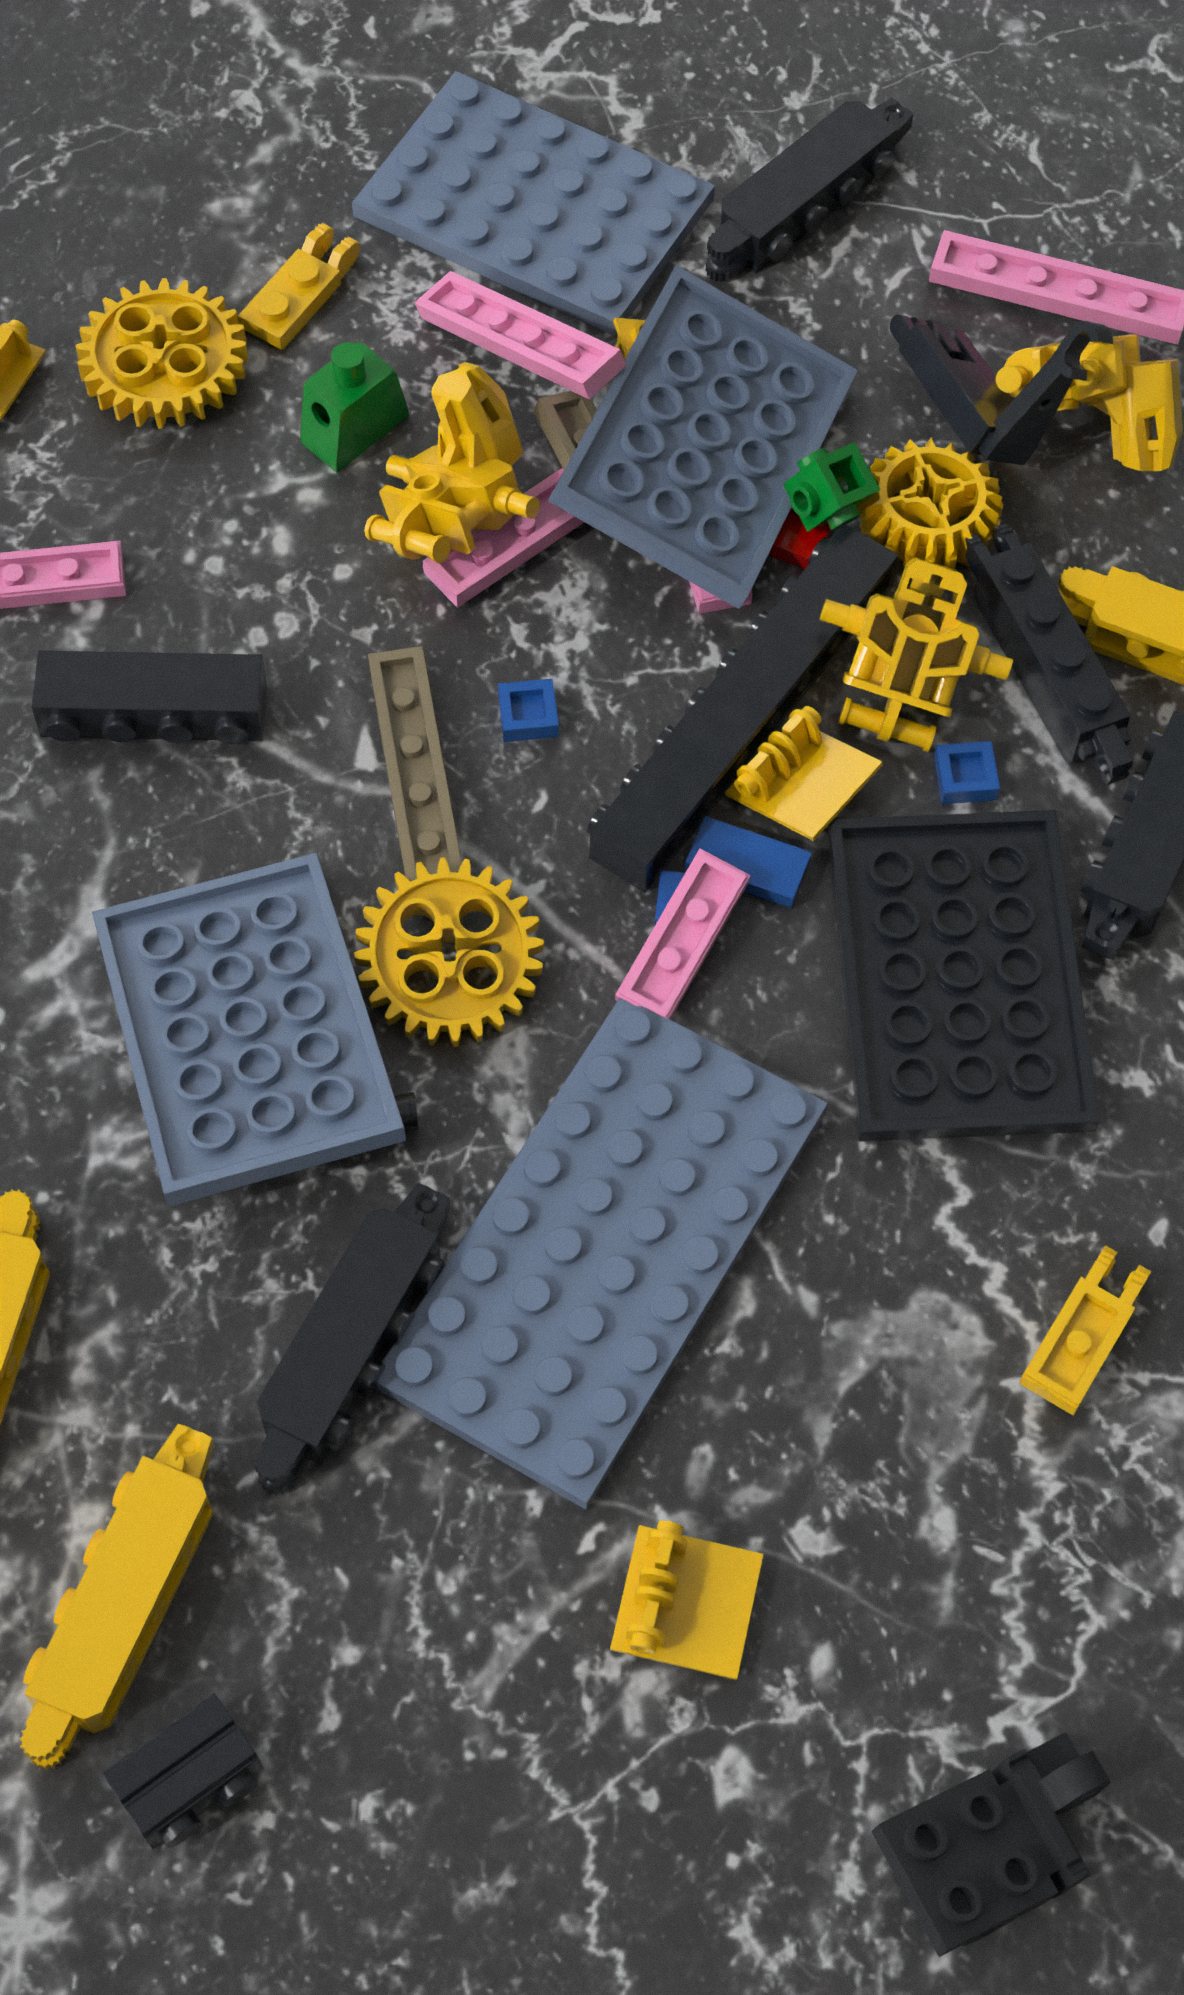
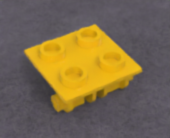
(803, 776)
(687, 1601)

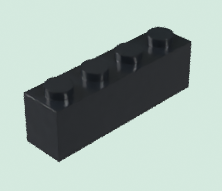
(150, 696)

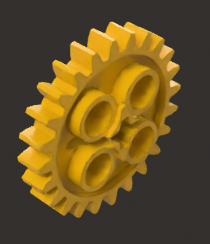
(162, 353)
(445, 901)

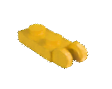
(299, 288)
(1082, 1336)

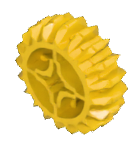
(938, 493)

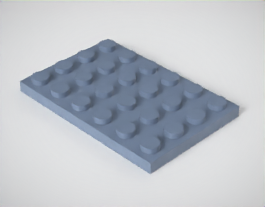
(534, 202)
(703, 437)
(246, 1029)

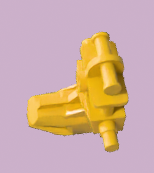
(1121, 388)
(462, 480)
(911, 651)

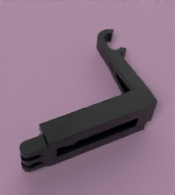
(968, 392)

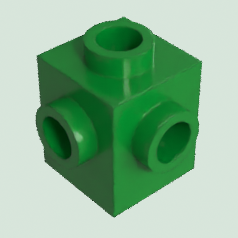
(830, 487)

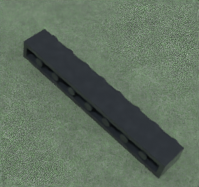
(737, 712)

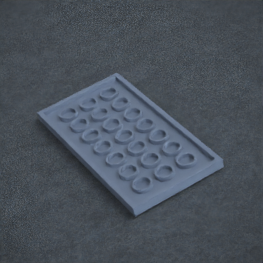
(601, 1250)

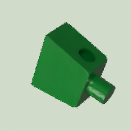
(350, 405)

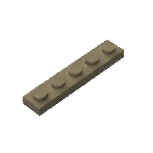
(414, 760)

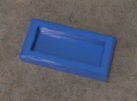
(773, 865)

